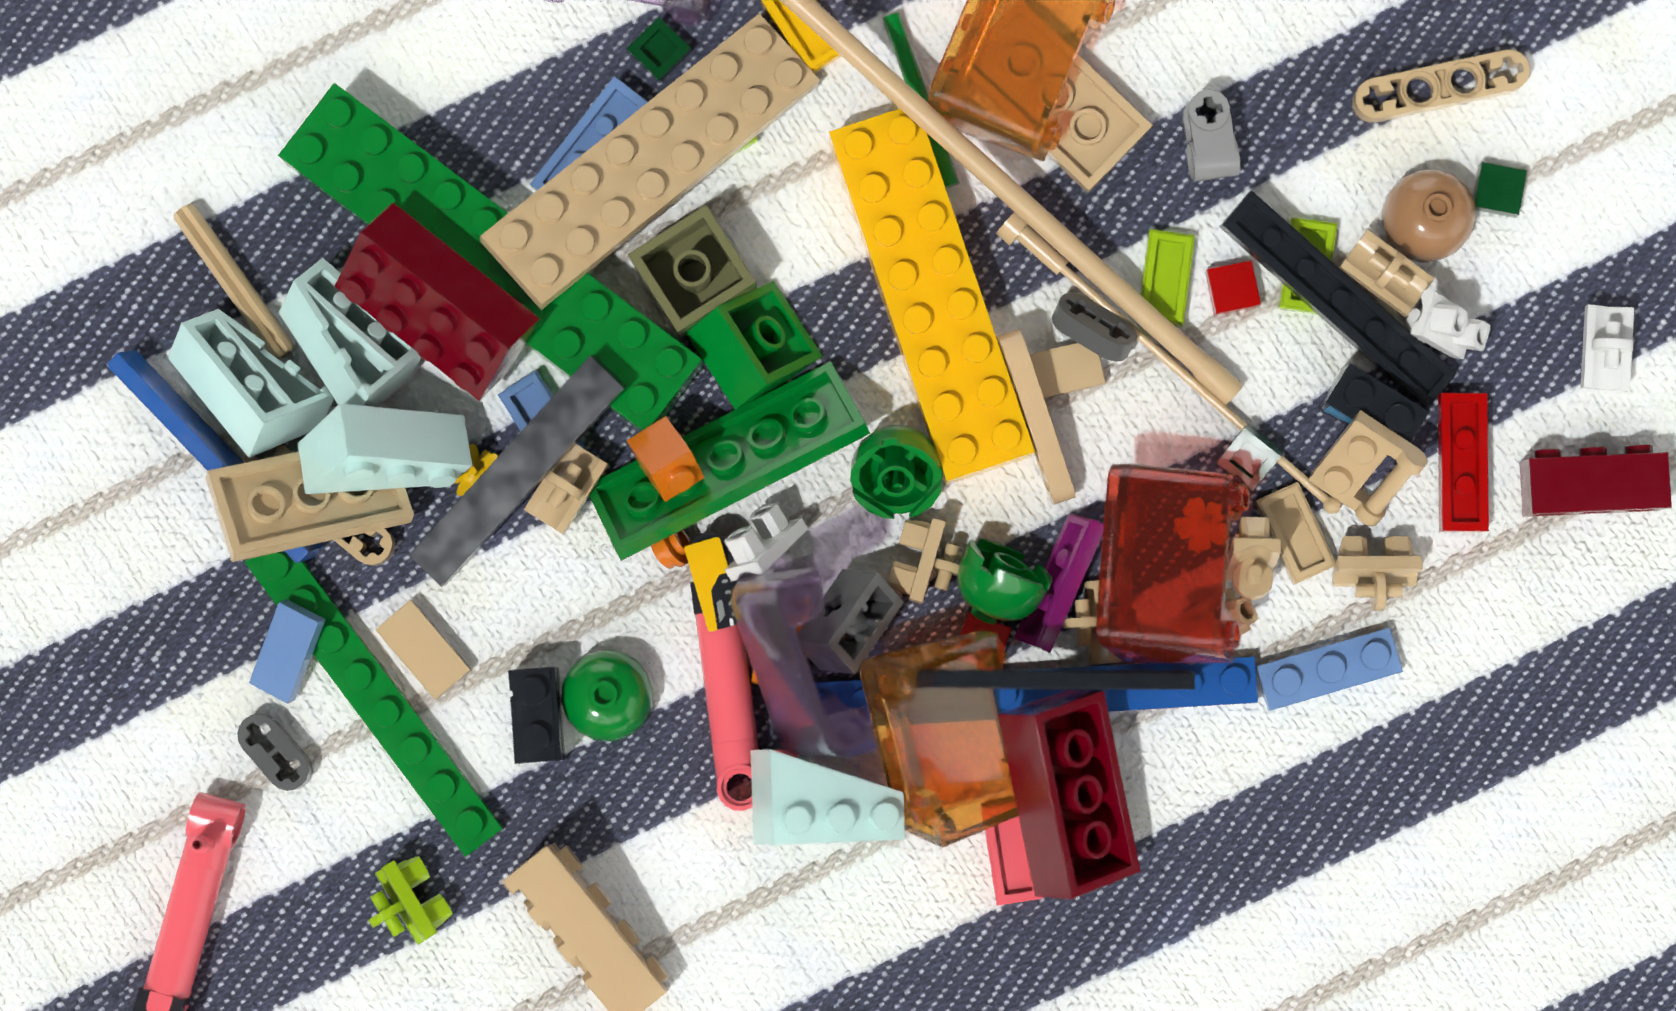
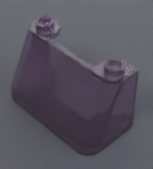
(766, 614)

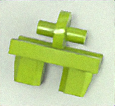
(398, 884)

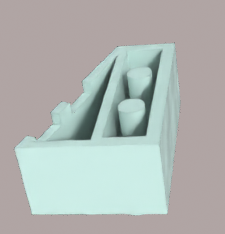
(344, 342)
(383, 450)

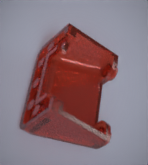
(1168, 564)

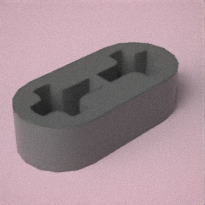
(1094, 327)
(267, 760)

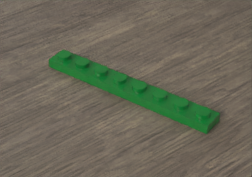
(382, 705)

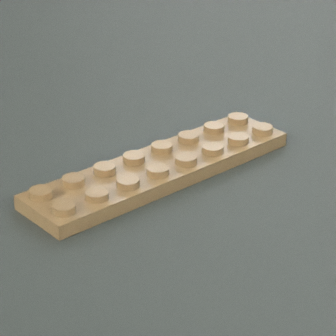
(649, 161)

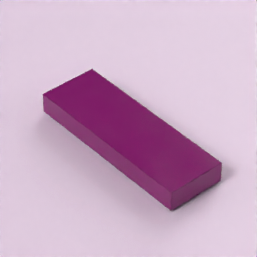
(1067, 567)

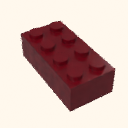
(435, 301)
(1069, 793)

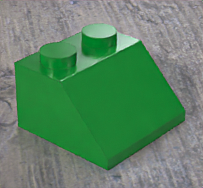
(753, 344)

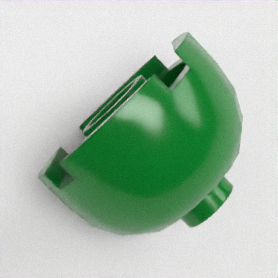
(896, 472)
(999, 583)
(607, 695)

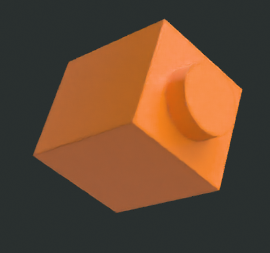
(665, 459)

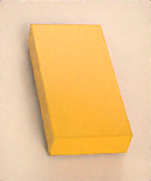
(800, 37)

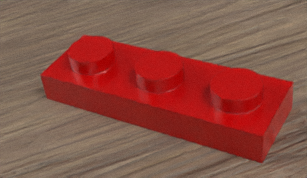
(1463, 462)

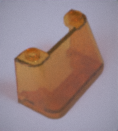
(1011, 67)
(941, 742)

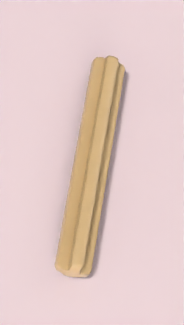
(233, 281)

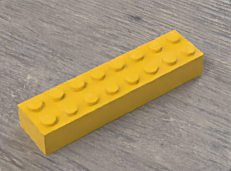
(931, 295)

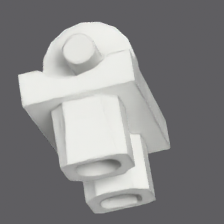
(1446, 326)
(1607, 348)
(768, 549)

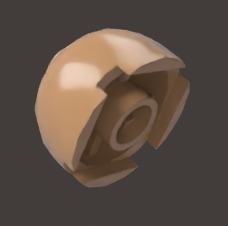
(1428, 215)

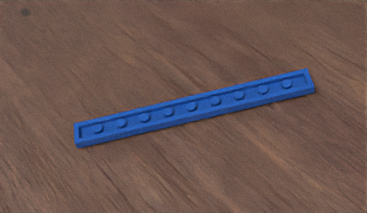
(1213, 686)

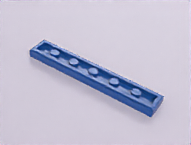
(183, 422)

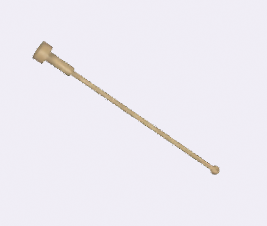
(1017, 229)

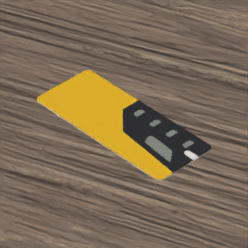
(711, 582)

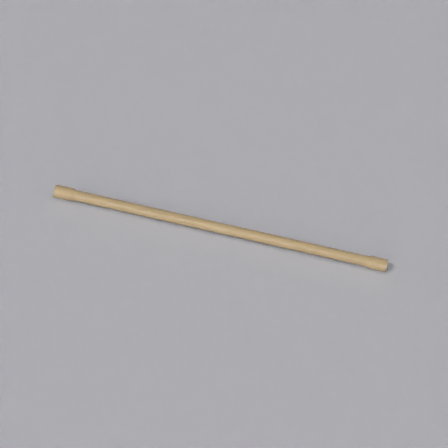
(1205, 368)

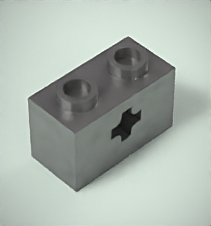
(850, 622)

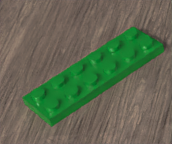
(736, 457)

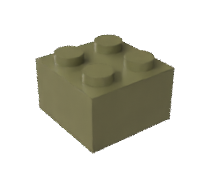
(692, 269)

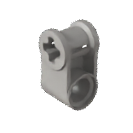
(1212, 145)

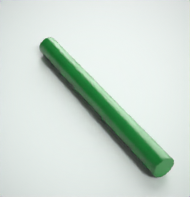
(913, 77)

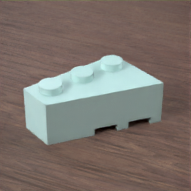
(245, 385)
(819, 805)

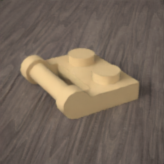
(1354, 460)

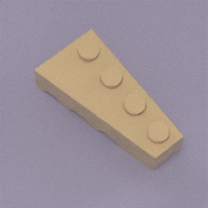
(587, 931)

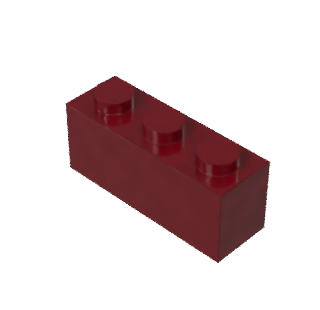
(1595, 482)

